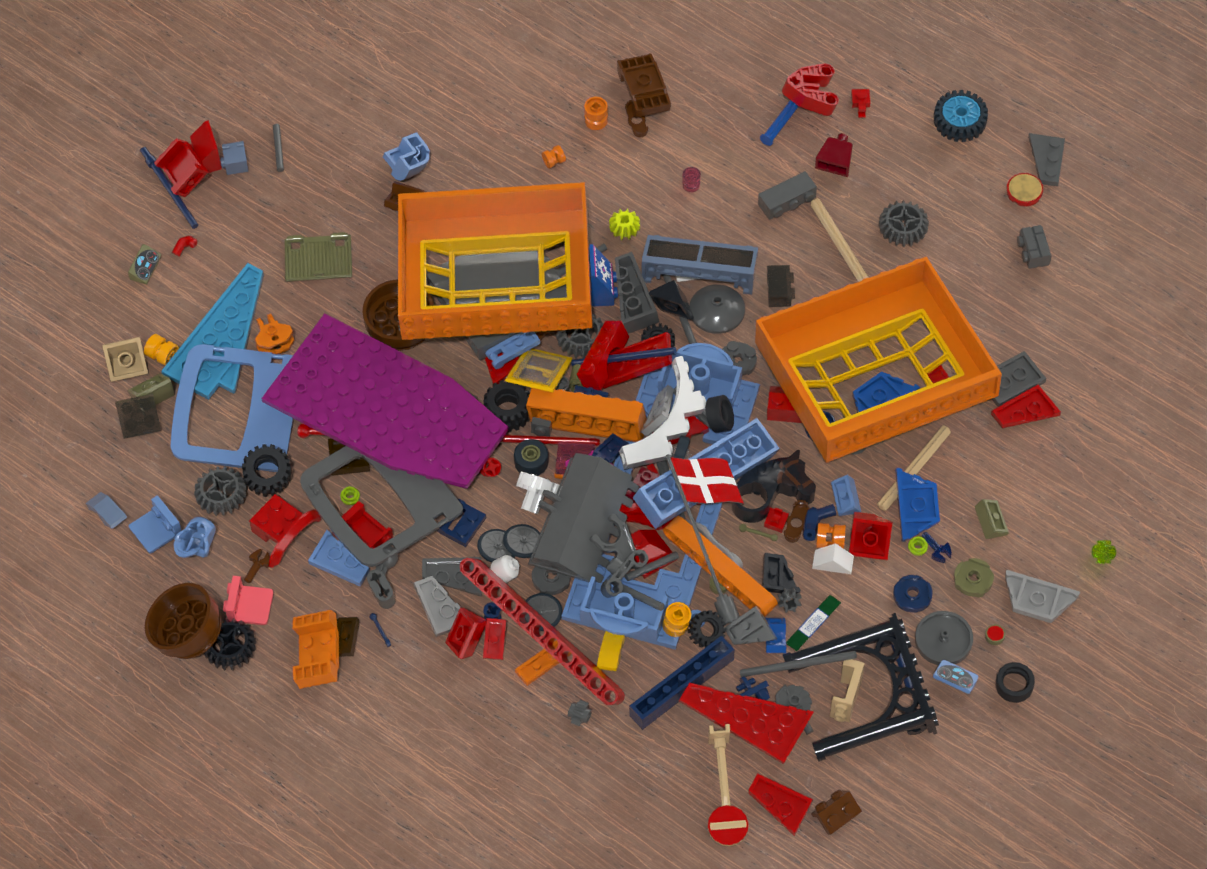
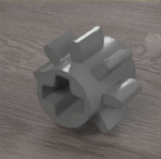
(791, 604)
(579, 712)

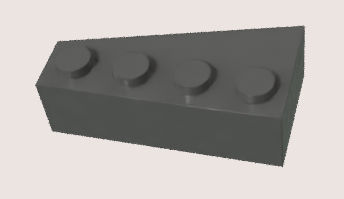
(634, 298)

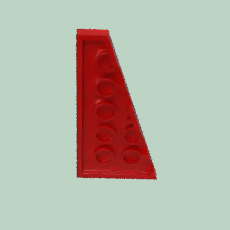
(756, 721)

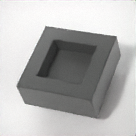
(541, 427)

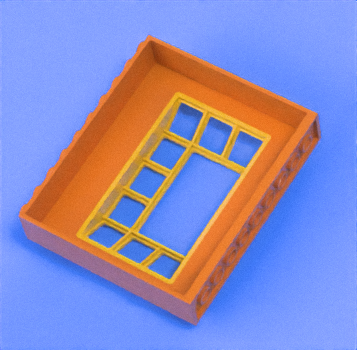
(493, 223)
(859, 318)

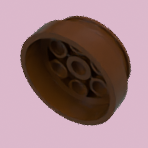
(377, 308)
(183, 621)

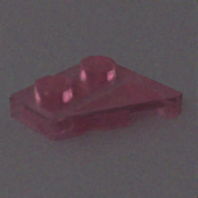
(567, 451)

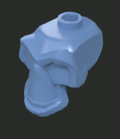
(195, 538)

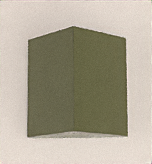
(157, 385)

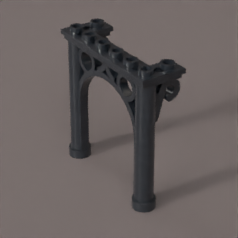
(911, 720)

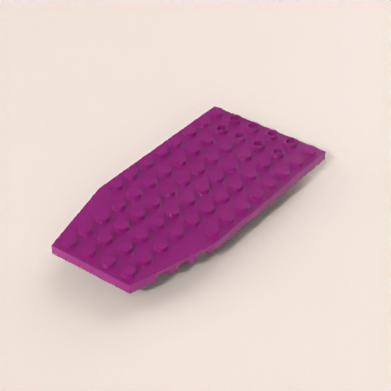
(385, 405)

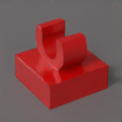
(776, 519)

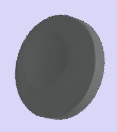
(944, 637)

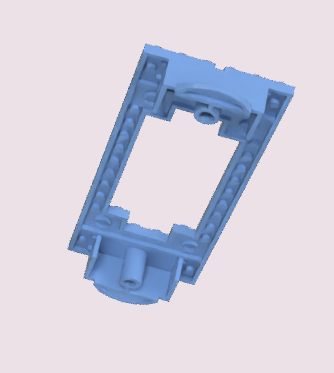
(623, 615)

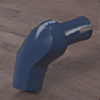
(812, 519)

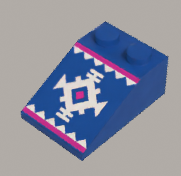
(601, 279)

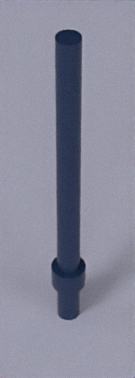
(176, 198)
(634, 355)

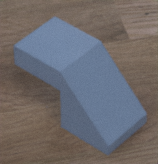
(106, 509)

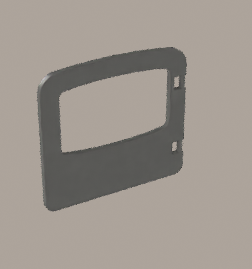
(421, 497)

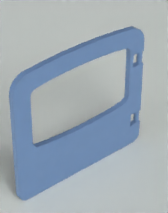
(264, 422)

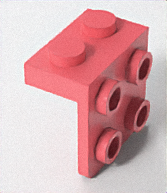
(247, 603)

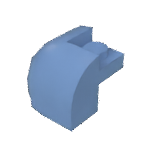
(408, 158)

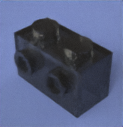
(779, 285)

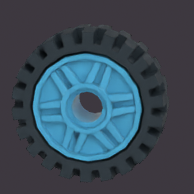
(960, 115)

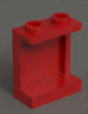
(181, 167)
(366, 527)

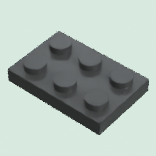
(1017, 377)

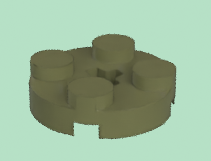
(966, 585)

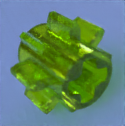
(1104, 551)

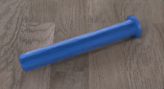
(778, 124)

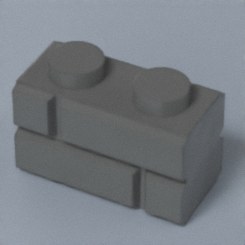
(1034, 246)

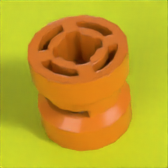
(553, 156)

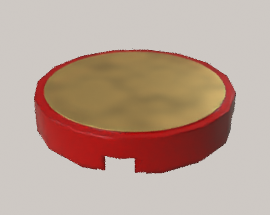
(1024, 189)

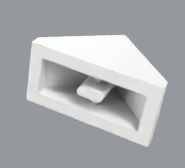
(833, 559)

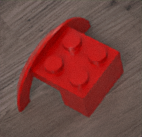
(280, 523)

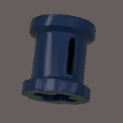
(493, 613)

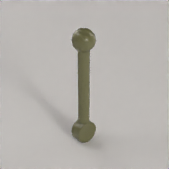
(743, 528)

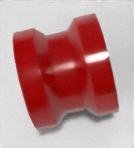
(493, 466)

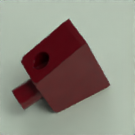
(835, 156)

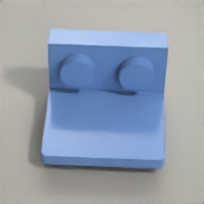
(156, 526)

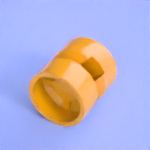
(160, 349)
(676, 619)

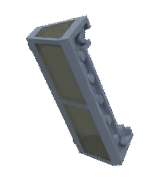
(700, 261)

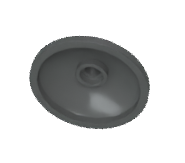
(721, 316)

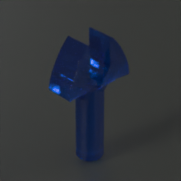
(937, 548)

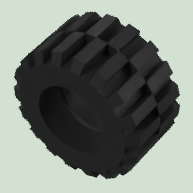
(512, 393)
(261, 456)

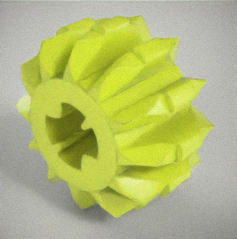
(624, 224)

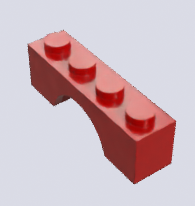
(594, 367)

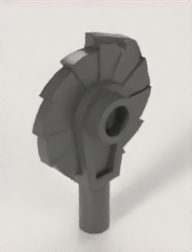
(795, 697)

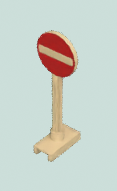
(727, 823)

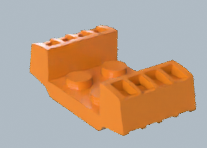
(317, 649)

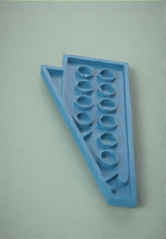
(223, 326)

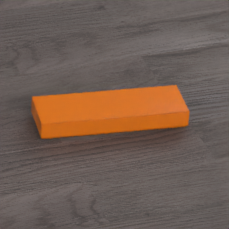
(537, 666)

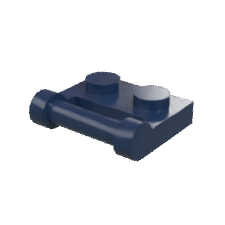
(466, 527)

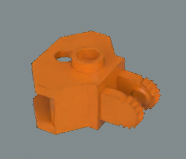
(273, 335)

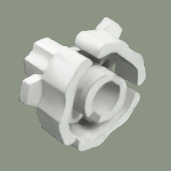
(534, 487)

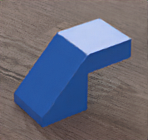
(778, 626)

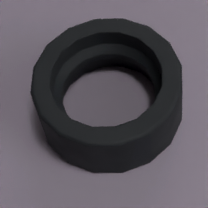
(719, 413)
(1015, 668)

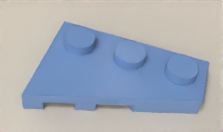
(337, 560)

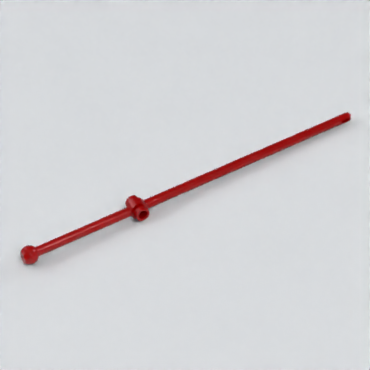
(305, 431)

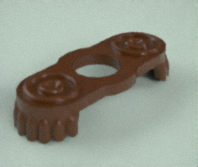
(640, 129)
(799, 512)

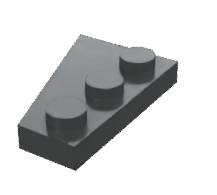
(1048, 157)
(448, 573)

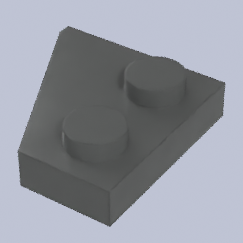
(750, 628)

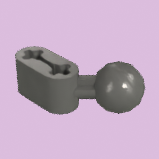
(379, 574)

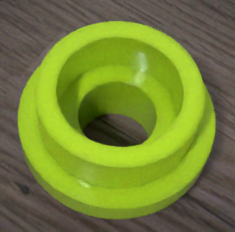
(347, 492)
(920, 542)

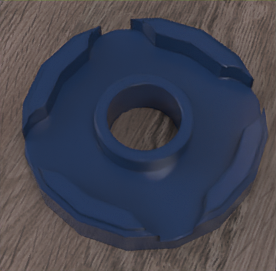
(909, 603)

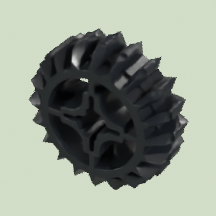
(231, 650)

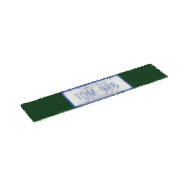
(815, 620)

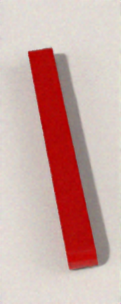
(550, 633)

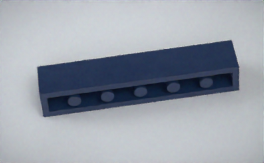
(669, 691)

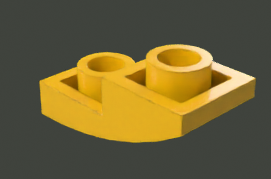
(610, 651)

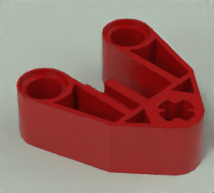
(804, 85)

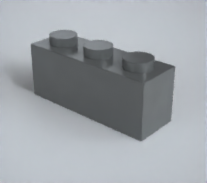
(787, 195)

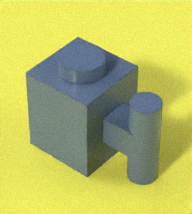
(234, 158)

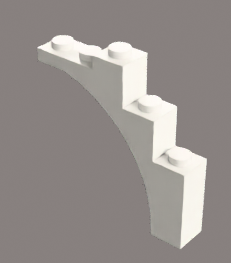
(656, 446)

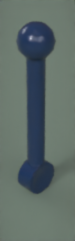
(373, 617)

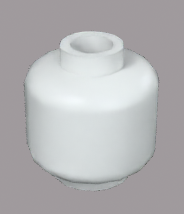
(505, 568)

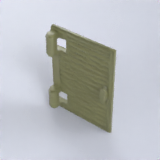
(318, 257)

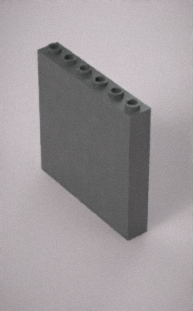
(494, 272)

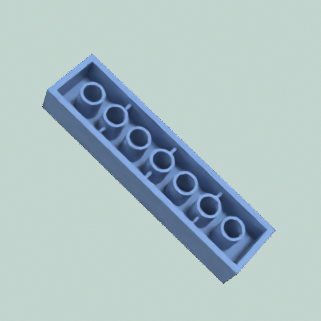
(742, 450)

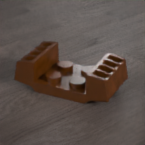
(644, 85)

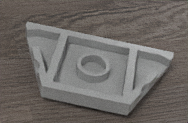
(1037, 597)

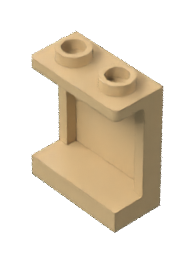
(851, 674)

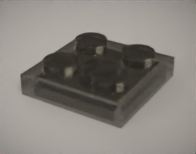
(138, 416)

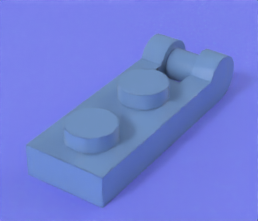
(512, 348)

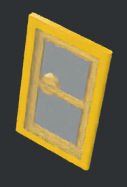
(539, 370)

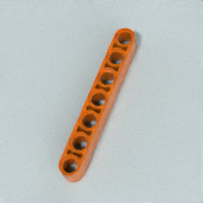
(726, 570)

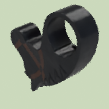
(769, 479)

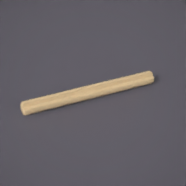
(838, 240)
(916, 465)

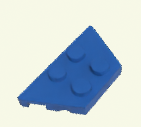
(880, 390)
(916, 504)

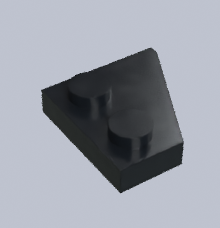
(777, 574)

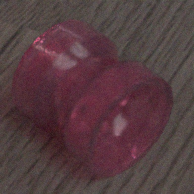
(691, 179)

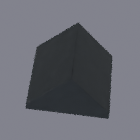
(671, 300)

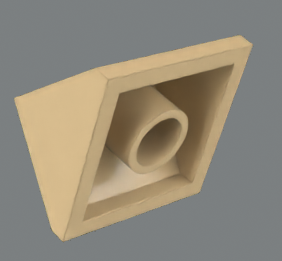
(125, 359)

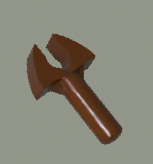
(256, 564)

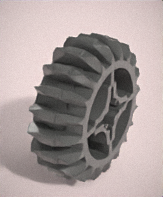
(914, 219)
(580, 339)
(227, 482)

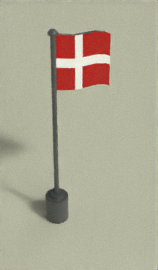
(707, 483)

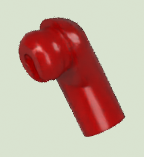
(182, 243)

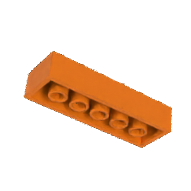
(588, 413)

